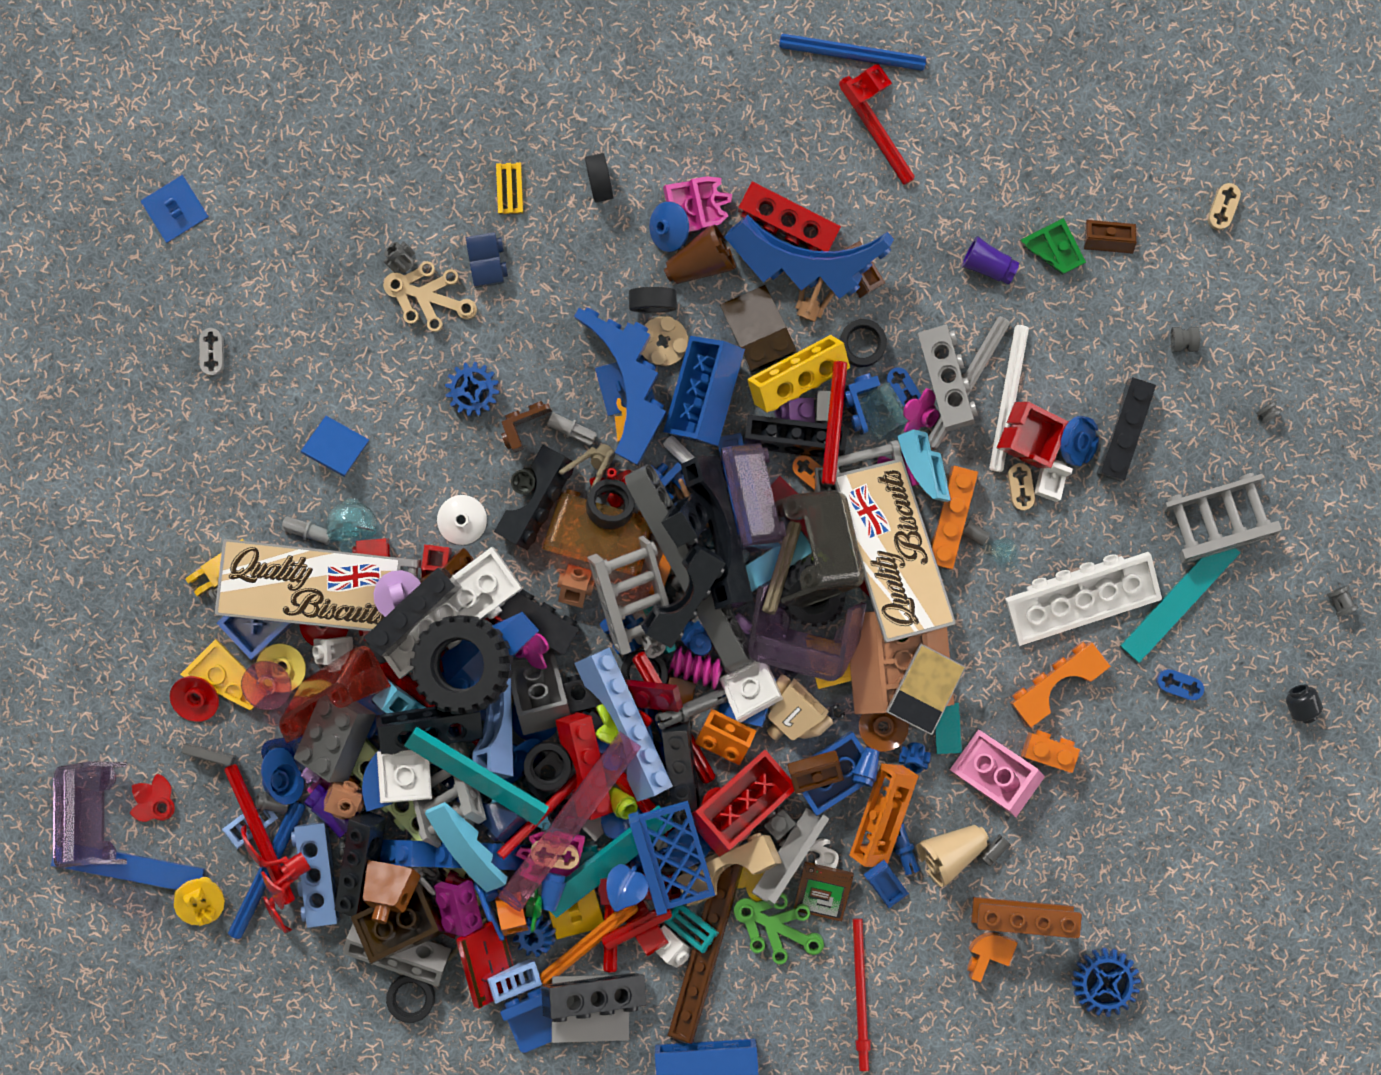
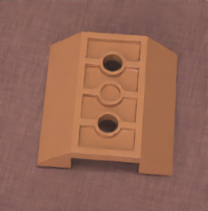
(881, 666)

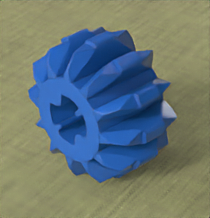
(539, 944)

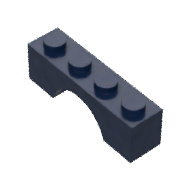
(499, 820)

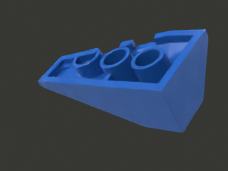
(465, 663)

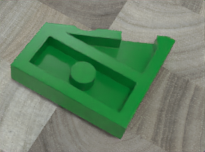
(1055, 246)

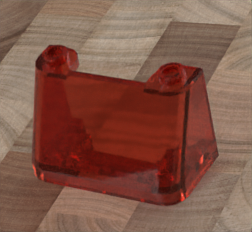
(343, 680)

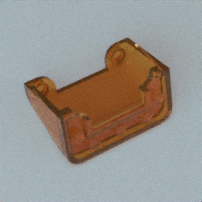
(578, 537)

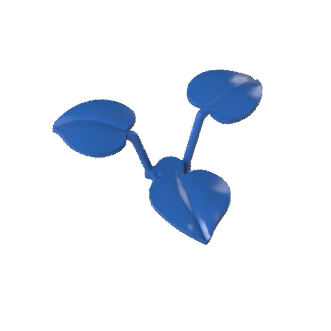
(625, 885)

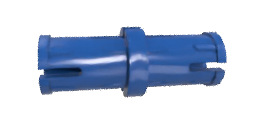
(905, 852)

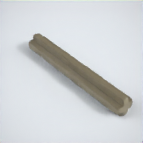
(781, 568)

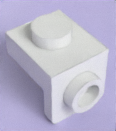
(1052, 481)
(674, 952)

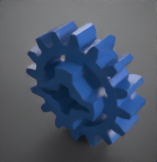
(460, 392)

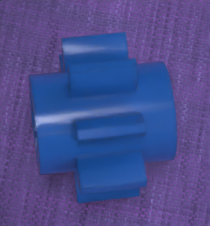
(915, 757)

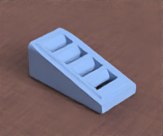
(236, 823)
(533, 982)

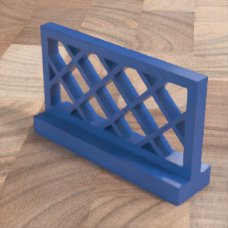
(650, 863)

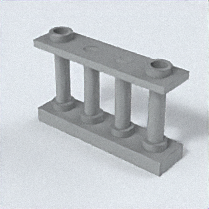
(1216, 542)
(609, 591)
(469, 797)

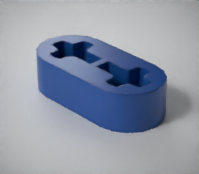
(907, 382)
(1178, 690)

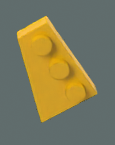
(222, 671)

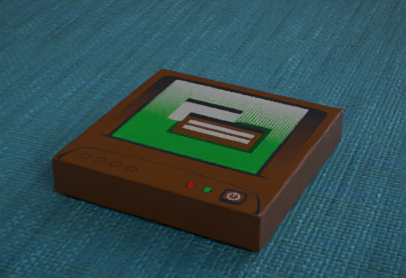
(824, 890)

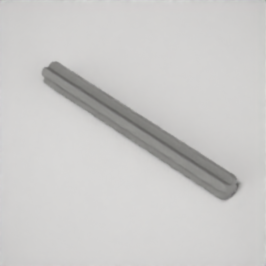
(973, 373)

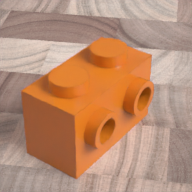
(725, 737)
(1050, 752)

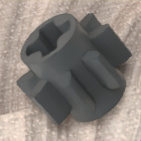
(399, 257)

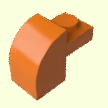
(510, 919)
(987, 947)

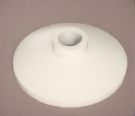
(475, 519)

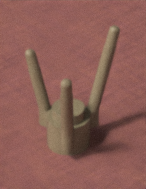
(600, 460)

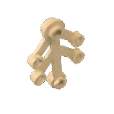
(425, 295)

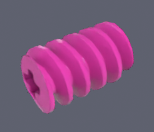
(696, 667)

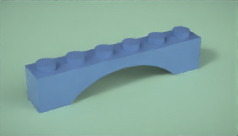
(604, 679)
(495, 748)

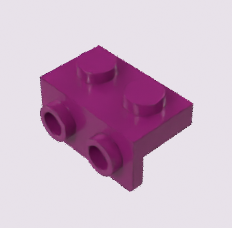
(458, 908)

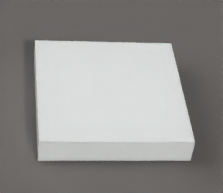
(750, 690)
(403, 777)

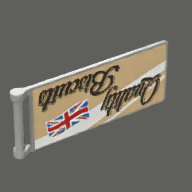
(894, 546)
(302, 584)

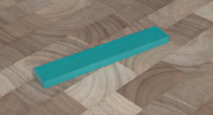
(1176, 603)
(476, 776)
(599, 866)

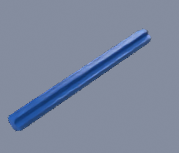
(852, 52)
(258, 886)

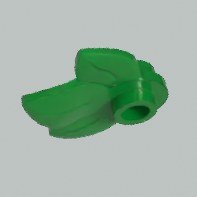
(534, 909)

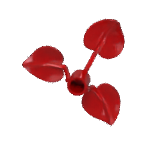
(291, 869)

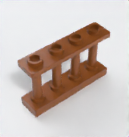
(1026, 917)

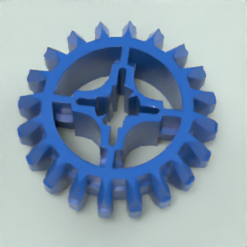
(1115, 974)

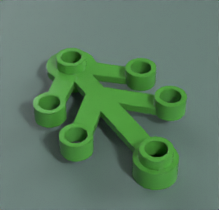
(774, 925)

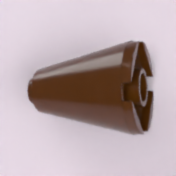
(701, 258)

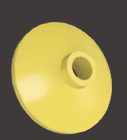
(292, 657)

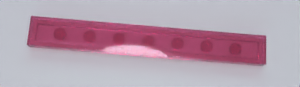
(569, 821)

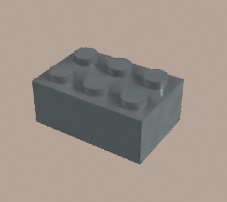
(334, 739)

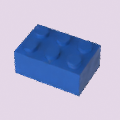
(848, 752)

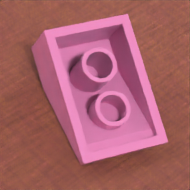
(997, 773)

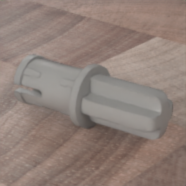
(571, 429)
(305, 529)

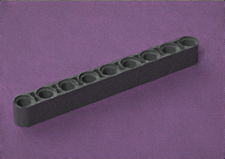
(719, 624)

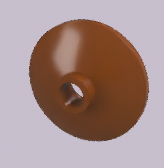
(882, 740)

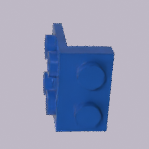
(862, 384)
(527, 1021)

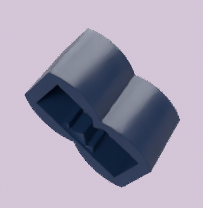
(485, 259)

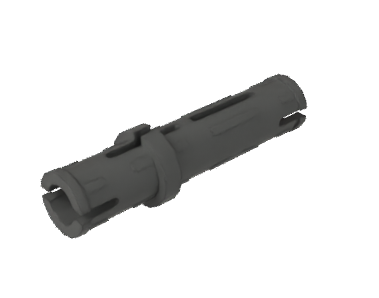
(691, 709)

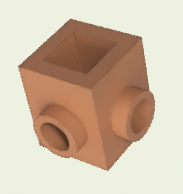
(575, 585)
(343, 799)

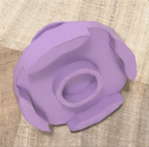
(393, 589)

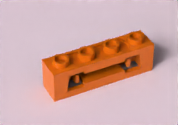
(884, 815)

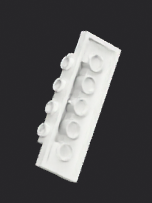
(484, 590)
(1083, 596)

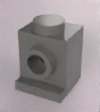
(778, 822)

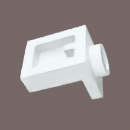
(328, 650)

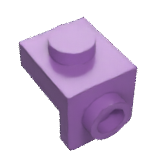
(799, 409)

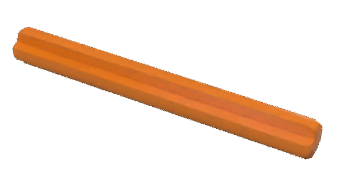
(586, 944)

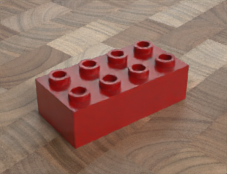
(742, 803)

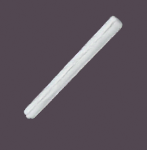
(1009, 392)

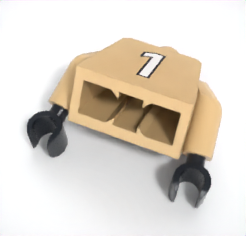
(798, 712)

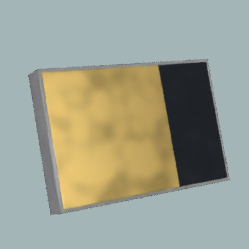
(925, 689)

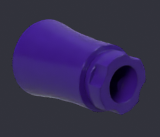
(990, 261)
(316, 802)

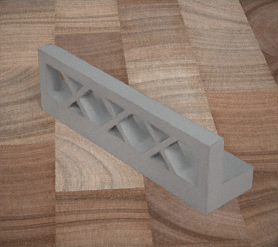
(791, 855)

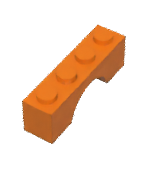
(953, 516)
(1034, 702)

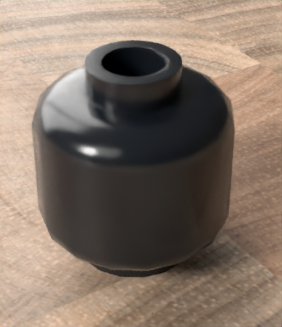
(1304, 703)

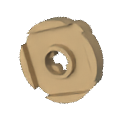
(676, 346)

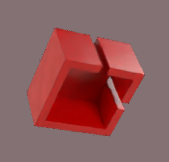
(1032, 435)

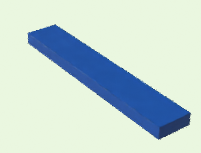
(146, 871)

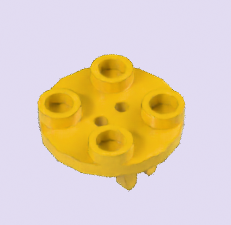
(193, 892)

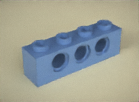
(310, 913)

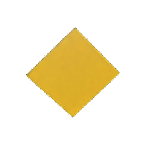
(579, 918)

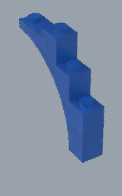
(772, 256)
(627, 346)
(426, 855)

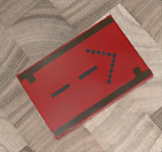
(482, 958)

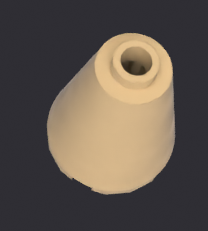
(951, 852)

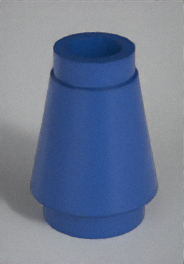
(866, 768)
(552, 890)

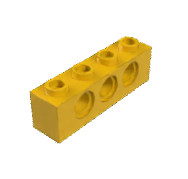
(797, 374)

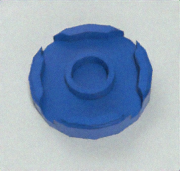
(1079, 440)

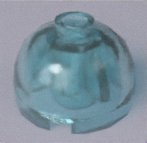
(351, 520)

